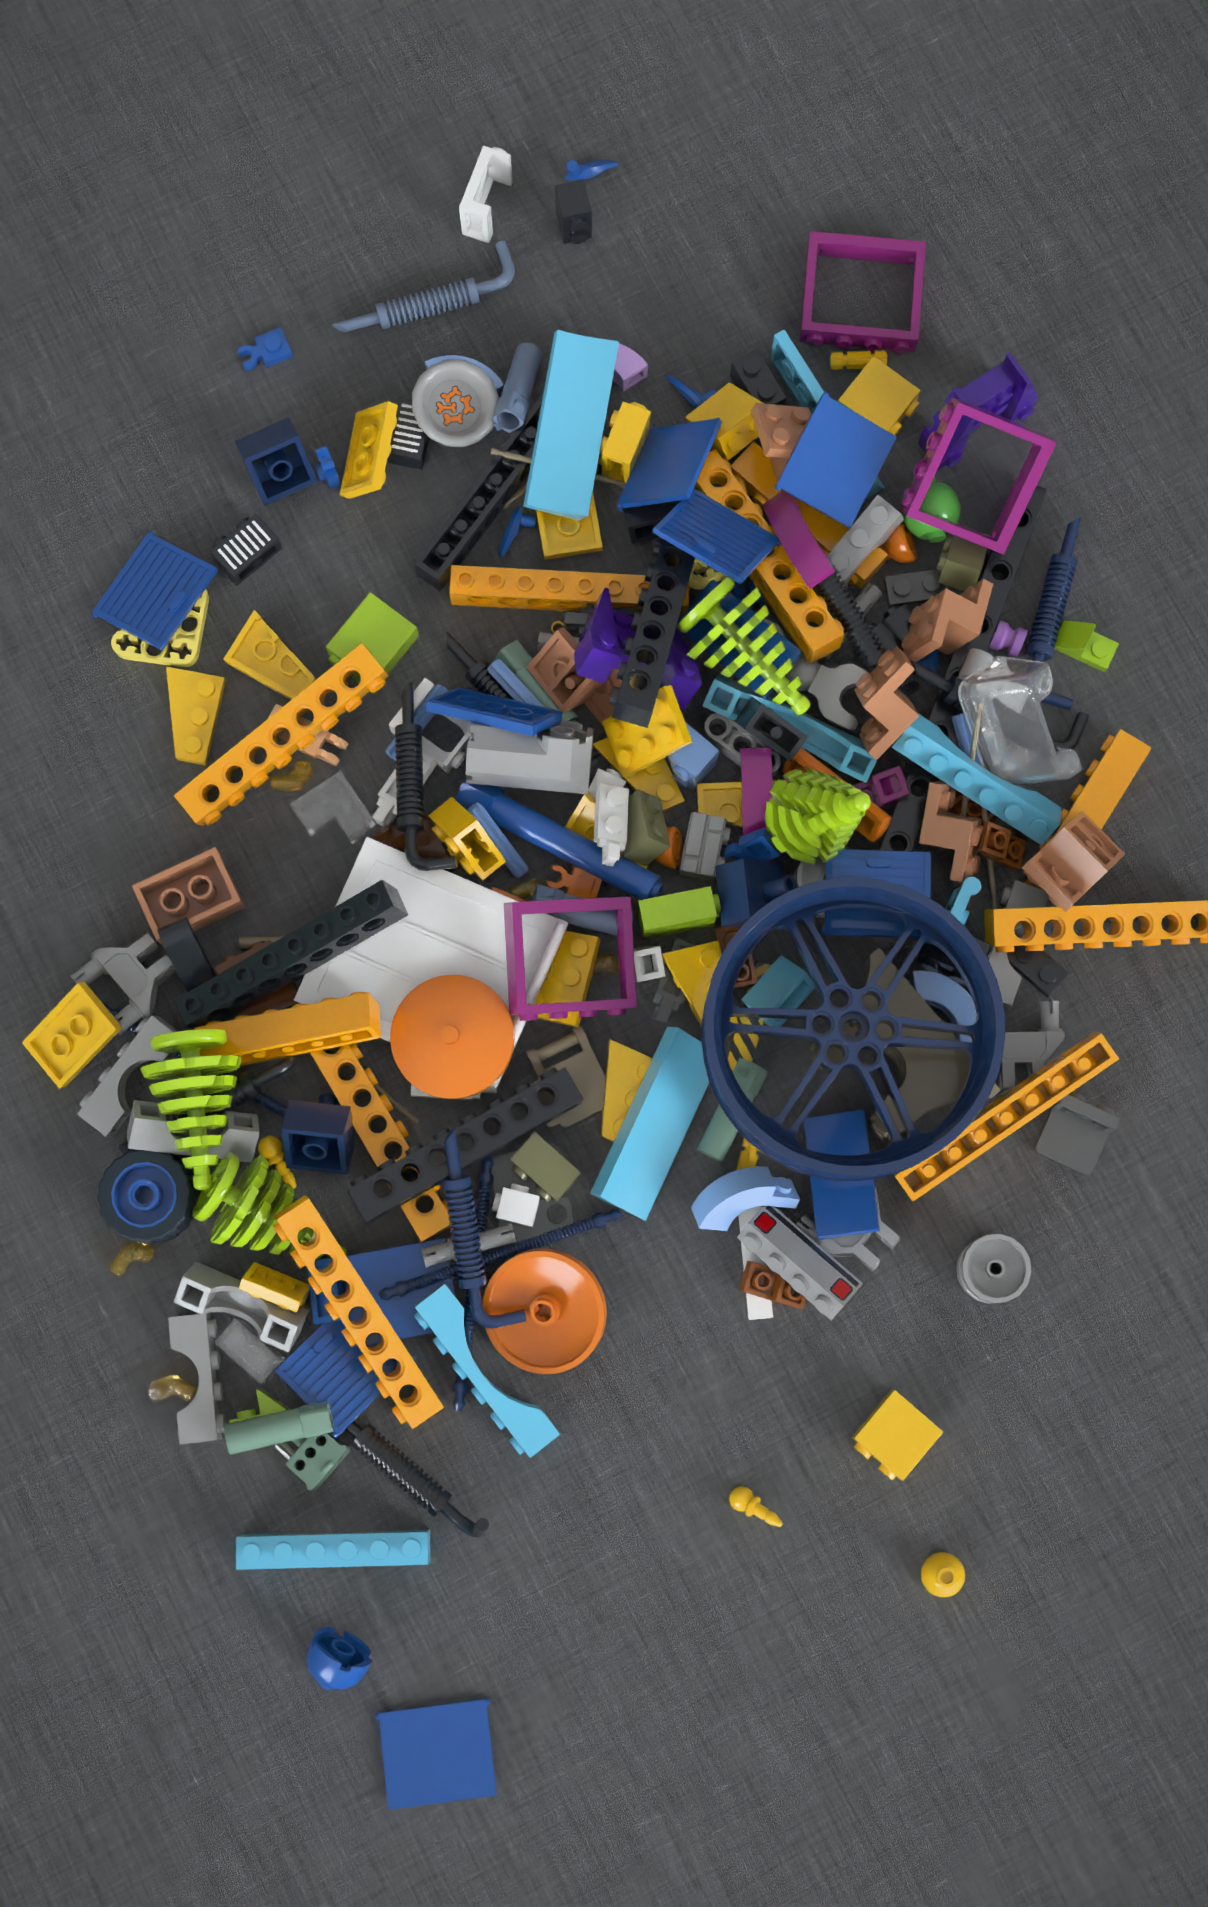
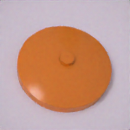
(452, 1037)
(561, 1309)

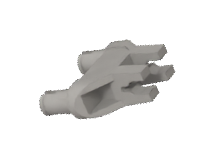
(130, 975)
(1031, 1047)
(853, 1244)

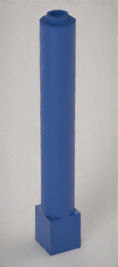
(560, 840)

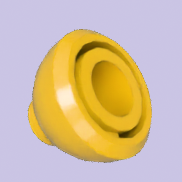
(942, 1574)

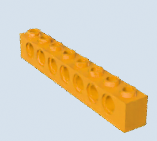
(544, 588)
(812, 641)
(194, 795)
(1001, 923)
(1012, 1112)
(425, 1224)
(423, 1401)

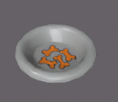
(454, 403)

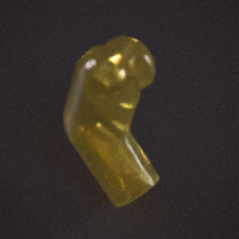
(296, 780)
(526, 888)
(605, 962)
(130, 1253)
(169, 1386)

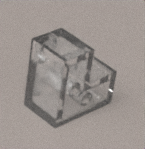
(331, 802)

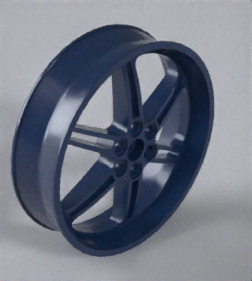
(935, 927)

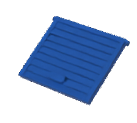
(835, 461)
(669, 463)
(716, 536)
(155, 591)
(897, 867)
(382, 1270)
(330, 1370)
(437, 1754)

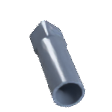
(515, 397)
(599, 921)

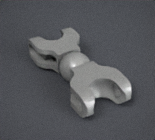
(827, 686)

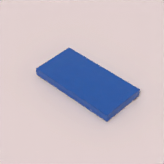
(702, 628)
(494, 711)
(841, 1206)

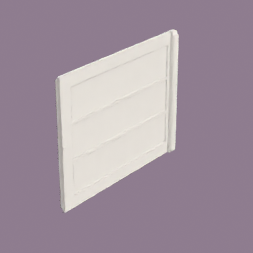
(448, 931)

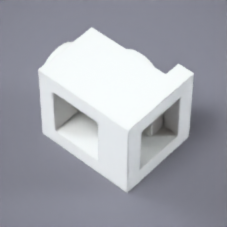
(643, 963)

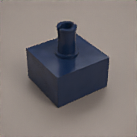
(276, 461)
(747, 887)
(318, 1135)

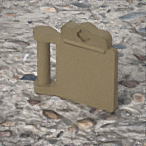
(583, 1070)

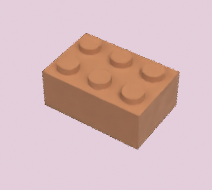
(192, 889)

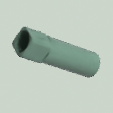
(517, 660)
(720, 1130)
(279, 1427)

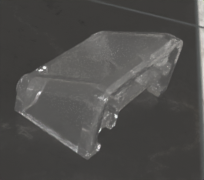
(1012, 727)

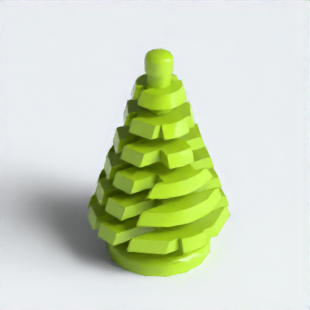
(749, 651)
(813, 814)
(192, 1078)
(248, 1206)

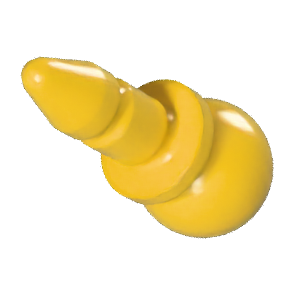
(271, 1149)
(743, 1500)

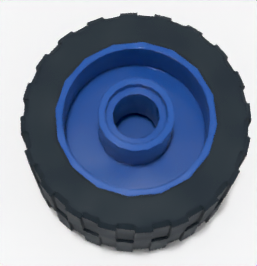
(147, 1196)

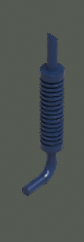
(1052, 607)
(466, 1240)

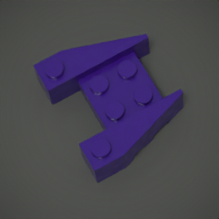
(1000, 391)
(603, 648)

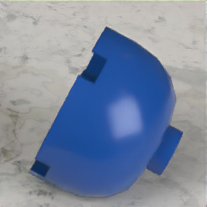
(337, 1660)

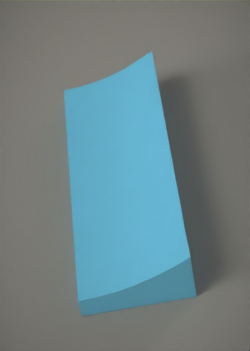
(801, 381)
(571, 425)
(654, 1125)

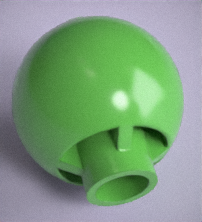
(940, 501)

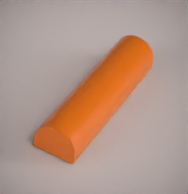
(875, 819)

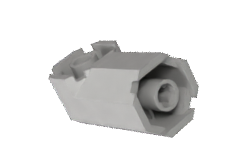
(547, 761)

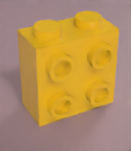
(881, 396)
(737, 425)
(626, 438)
(466, 839)
(896, 1436)

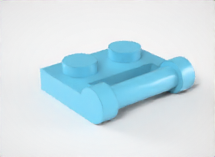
(960, 897)

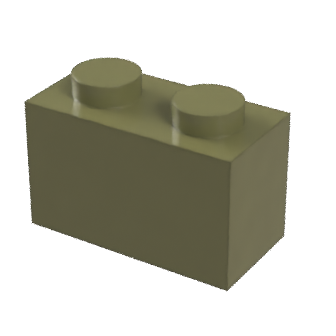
(960, 562)
(645, 828)
(544, 1167)

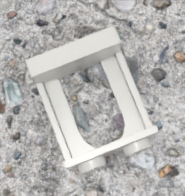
(475, 216)
(445, 759)

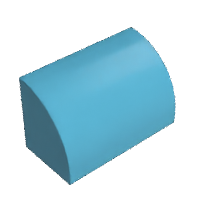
(780, 987)

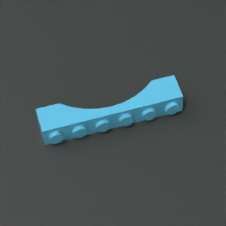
(825, 741)
(1017, 806)
(524, 1420)
(333, 1550)

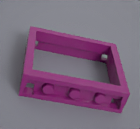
(868, 249)
(1019, 496)
(515, 957)

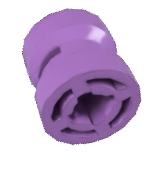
(1008, 639)

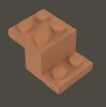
(779, 430)
(947, 621)
(557, 675)
(883, 700)
(951, 830)
(1073, 861)

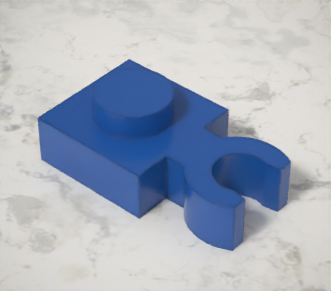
(270, 348)
(326, 468)
(753, 846)

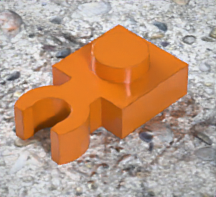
(577, 882)

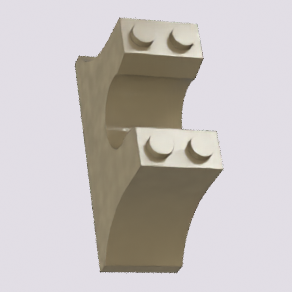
(925, 1075)

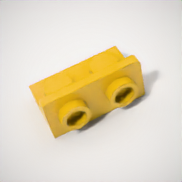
(275, 1287)

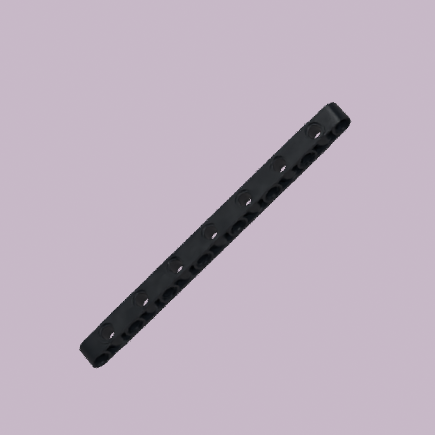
(909, 811)

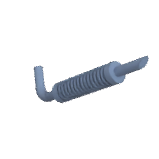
(435, 300)

